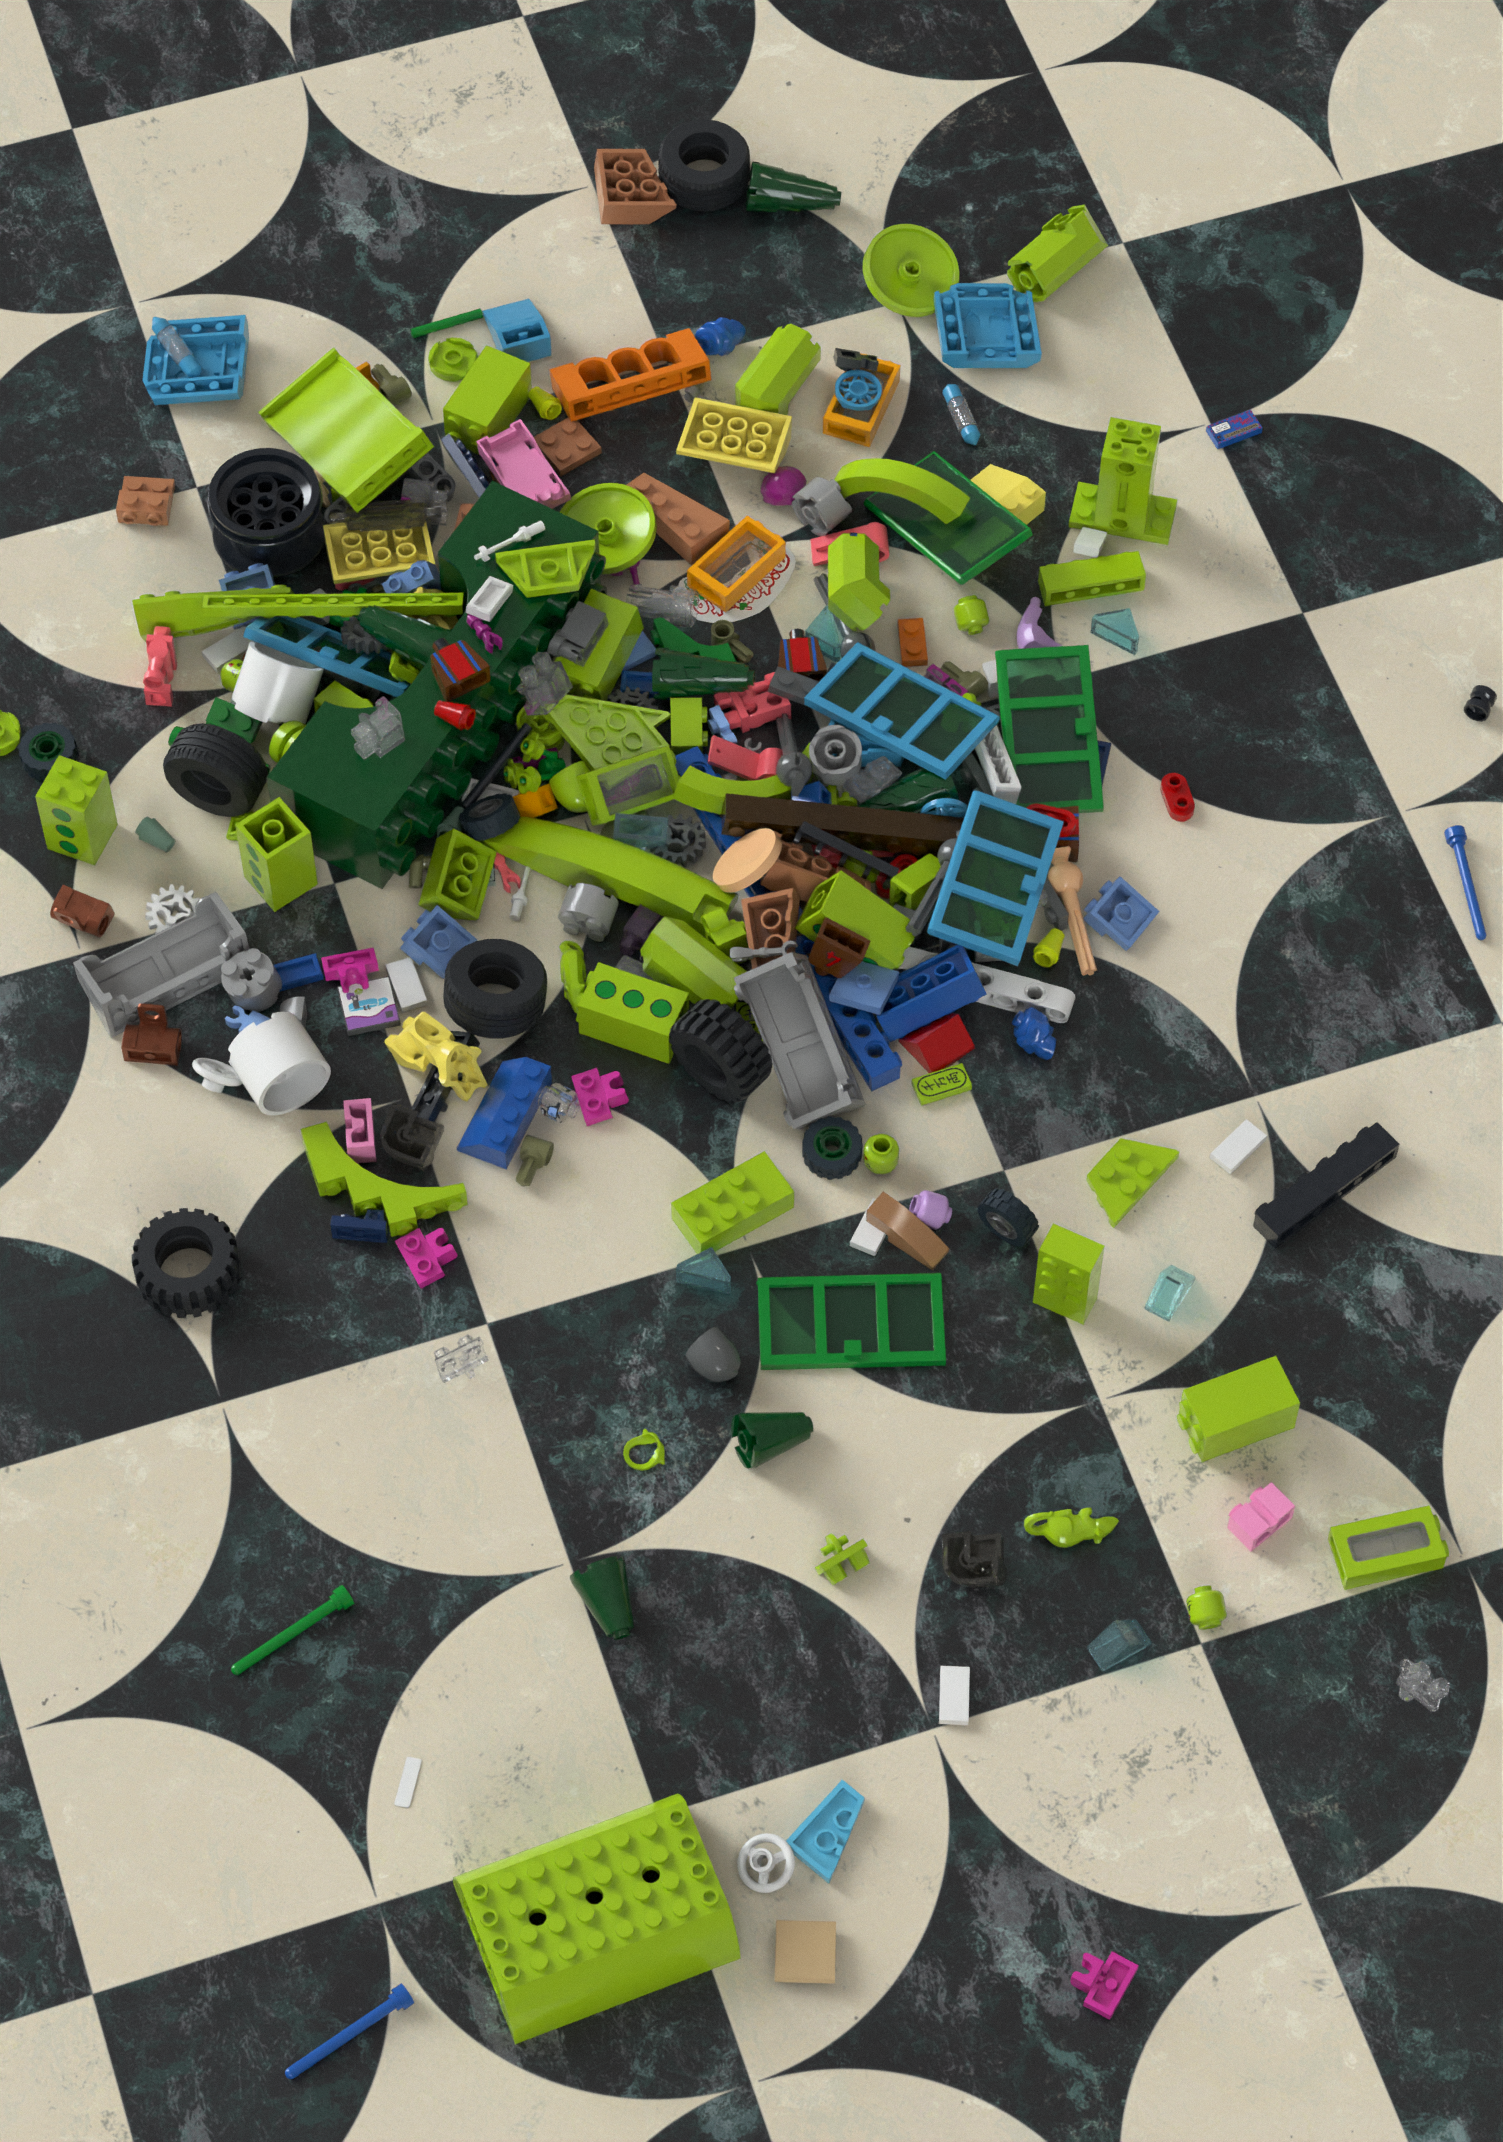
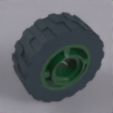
(44, 739)
(827, 1162)

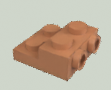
(145, 500)

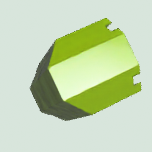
(1056, 253)
(778, 370)
(854, 581)
(689, 963)

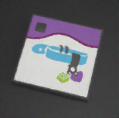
(369, 1008)

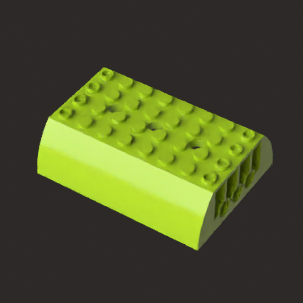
(605, 1951)

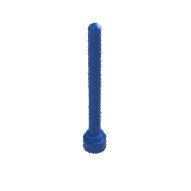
(1456, 838)
(397, 2000)

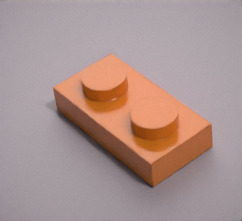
(912, 642)

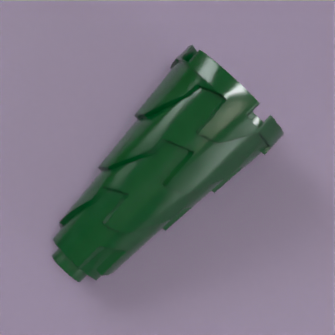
(777, 189)
(404, 635)
(690, 675)
(913, 792)

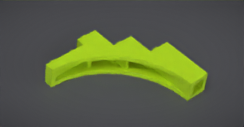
(401, 1203)

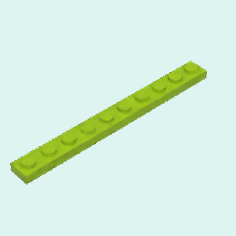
(330, 604)

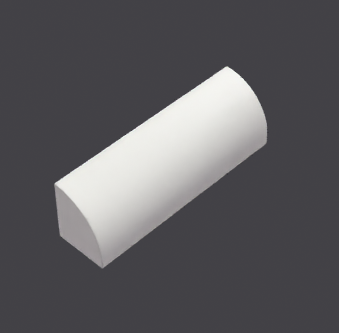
(998, 767)

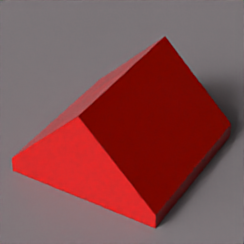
(939, 1043)

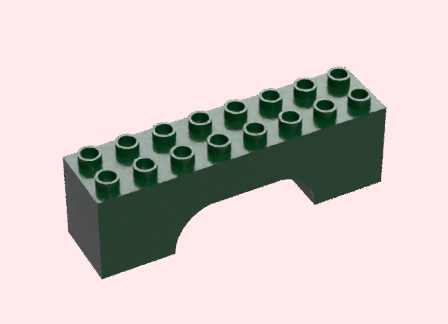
(378, 808)

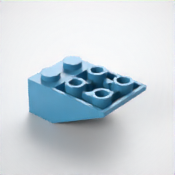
(519, 330)

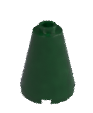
(768, 1434)
(607, 1595)

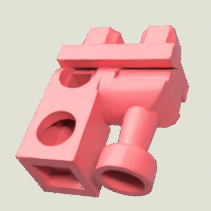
(161, 665)
(753, 706)

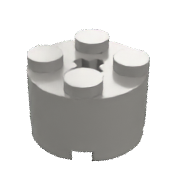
(821, 505)
(838, 741)
(587, 911)
(251, 980)

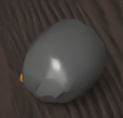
(714, 1356)

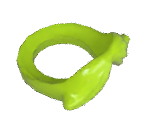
(644, 1439)

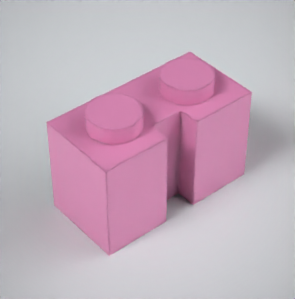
(360, 1130)
(1260, 1517)

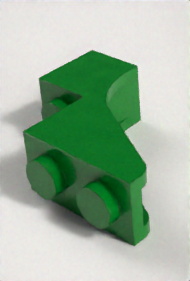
(668, 636)

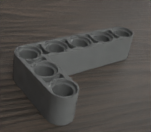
(438, 476)

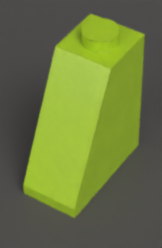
(912, 883)

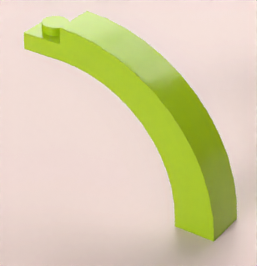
(903, 481)
(708, 792)

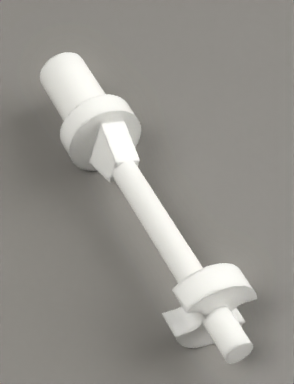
(524, 534)
(519, 899)

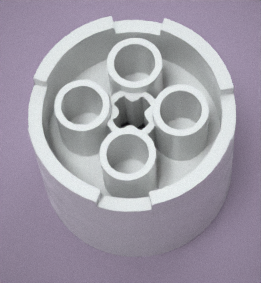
(275, 685)
(279, 1064)

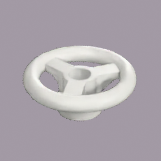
(215, 1074)
(756, 1857)

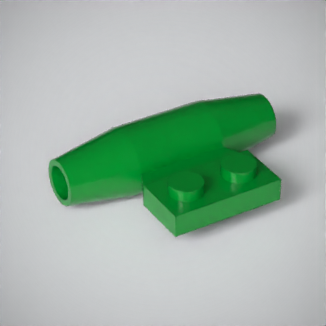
(226, 716)

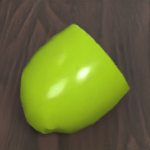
(567, 789)

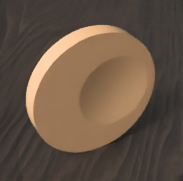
(747, 860)

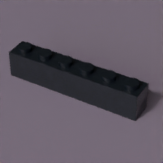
(1325, 1184)

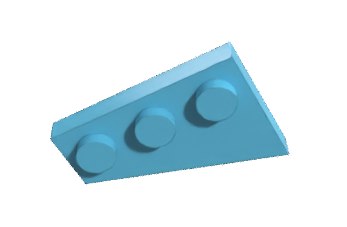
(826, 1830)

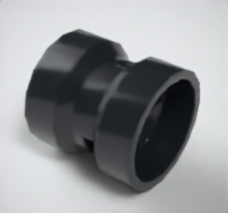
(1479, 705)

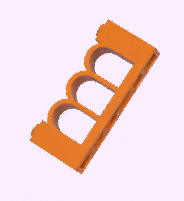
(680, 348)

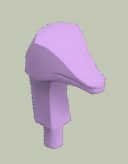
(1029, 633)

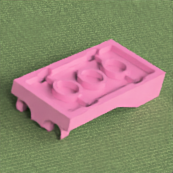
(521, 467)

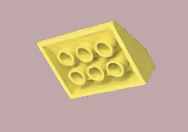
(735, 435)
(1012, 491)
(374, 554)

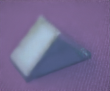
(1117, 628)
(826, 633)
(640, 830)
(705, 1272)
(1169, 1292)
(1118, 1642)

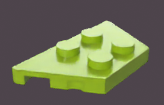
(548, 568)
(1127, 1175)

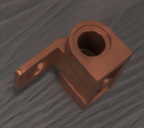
(81, 911)
(152, 1039)

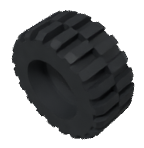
(720, 1050)
(180, 1232)

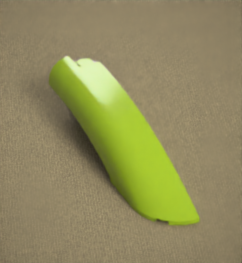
(618, 868)

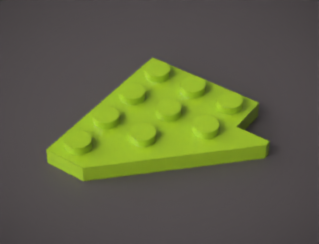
(607, 730)

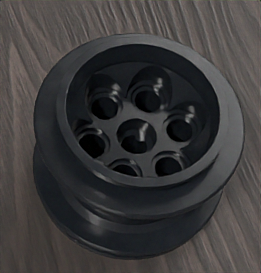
(266, 511)

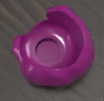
(782, 485)

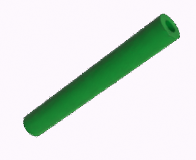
(446, 323)

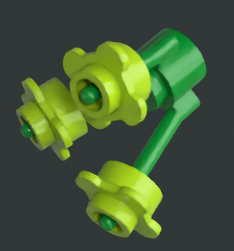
(531, 778)

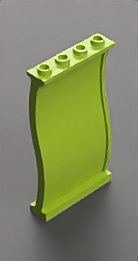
(346, 429)

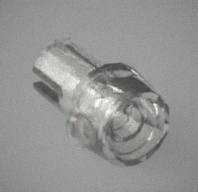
(675, 605)

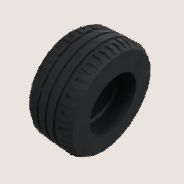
(704, 141)
(215, 770)
(490, 1013)

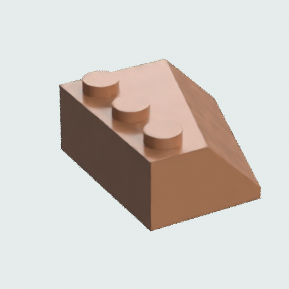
(629, 187)

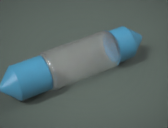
(176, 347)
(961, 414)

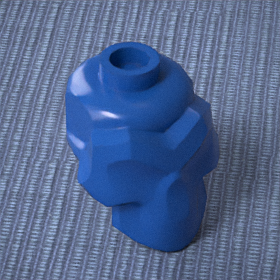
(720, 336)
(1034, 1033)

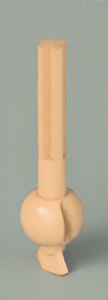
(1066, 882)

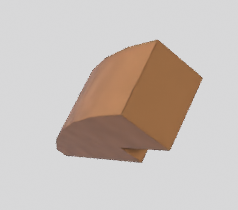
(906, 1231)

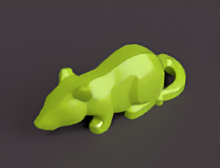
(572, 971)
(1068, 1529)

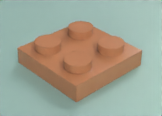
(567, 446)

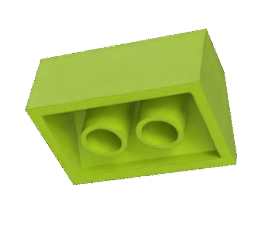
(447, 876)

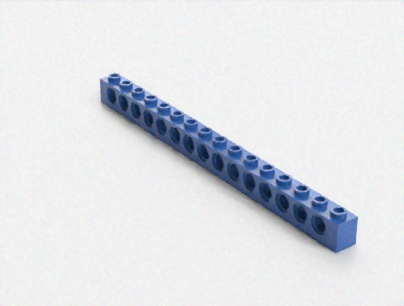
(875, 1071)

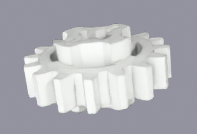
(165, 909)

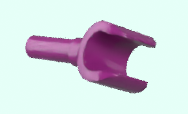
(633, 571)

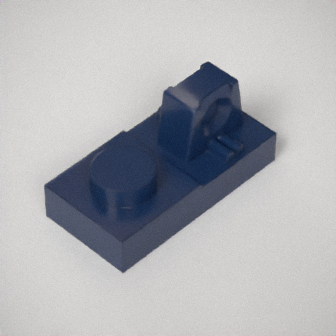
(370, 1229)

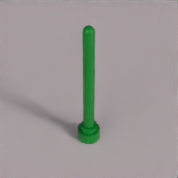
(338, 1600)

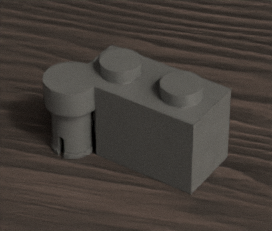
(579, 634)

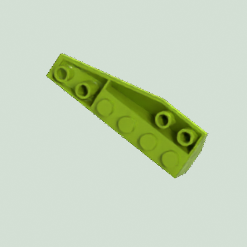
(184, 611)

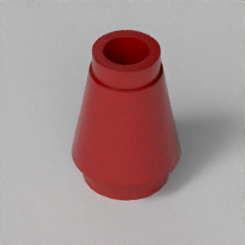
(456, 714)

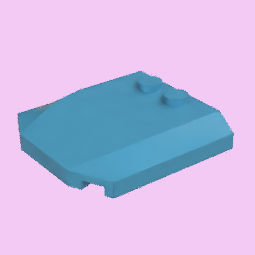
(987, 326)
(219, 348)

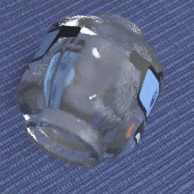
(558, 1102)

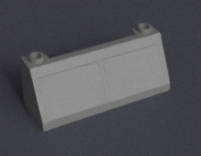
(164, 966)
(800, 1040)

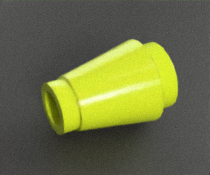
(546, 404)
(1049, 948)

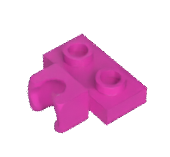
(350, 968)
(598, 1093)
(426, 1254)
(1105, 1982)

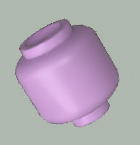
(931, 1209)

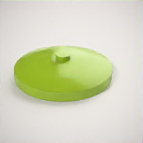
(907, 267)
(621, 517)

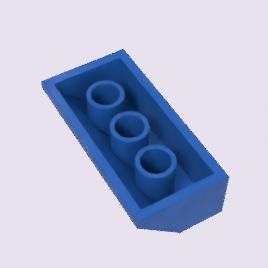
(930, 992)
(506, 1111)

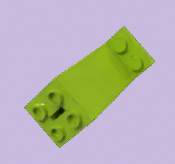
(1124, 496)

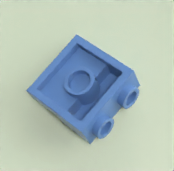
(419, 575)
(256, 577)
(1120, 913)
(435, 940)

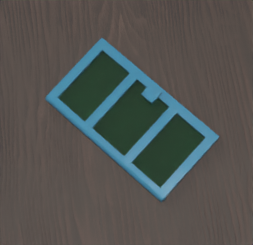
(325, 649)
(901, 710)
(995, 877)

